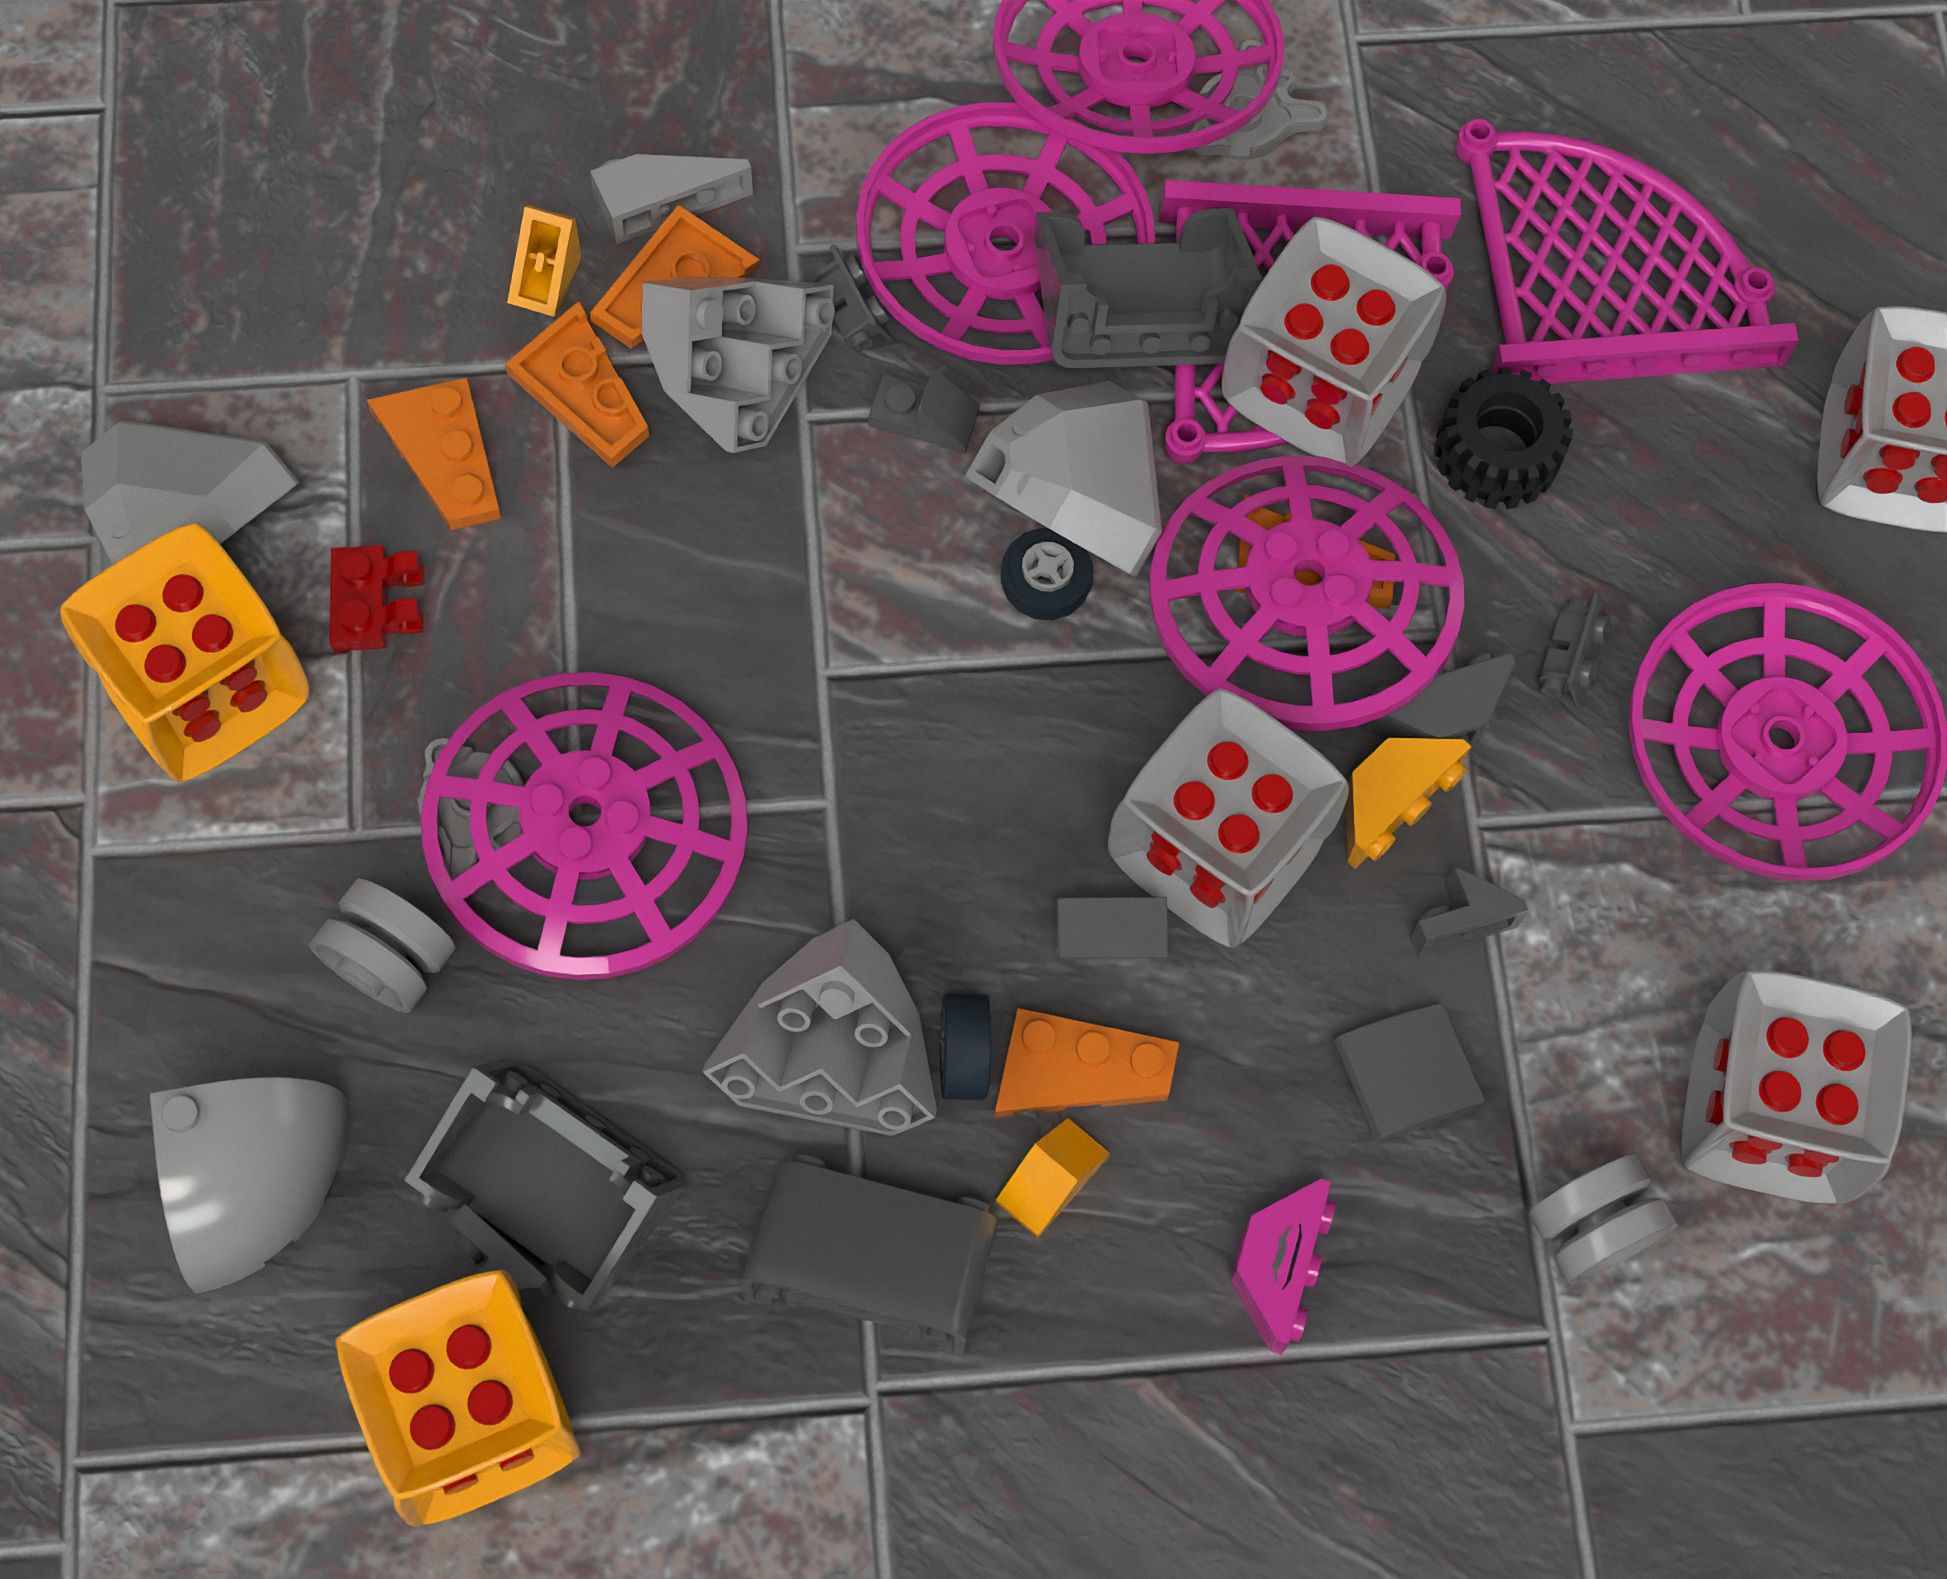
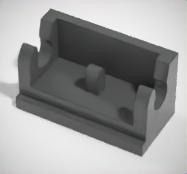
(1111, 928)

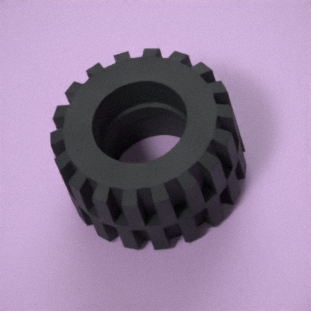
(1508, 403)

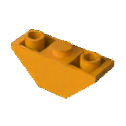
(1395, 789)

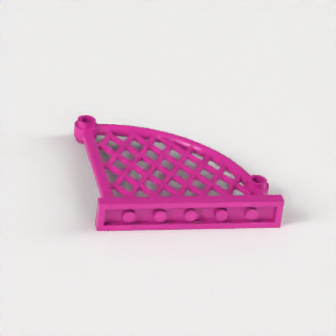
(1285, 211)
(1612, 354)

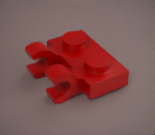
(360, 597)

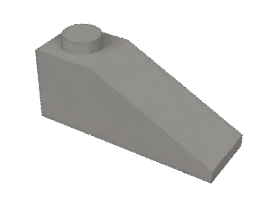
(645, 189)

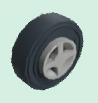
(1053, 557)

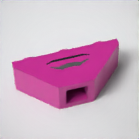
(1280, 1260)

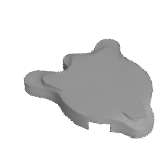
(1272, 125)
(454, 814)

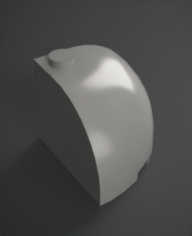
(244, 1169)

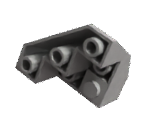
(735, 349)
(1079, 468)
(160, 477)
(831, 1040)

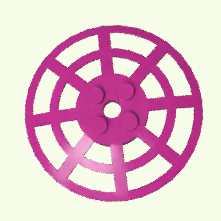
(1139, 86)
(980, 219)
(1302, 608)
(1802, 712)
(574, 849)

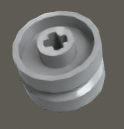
(382, 945)
(1599, 1211)

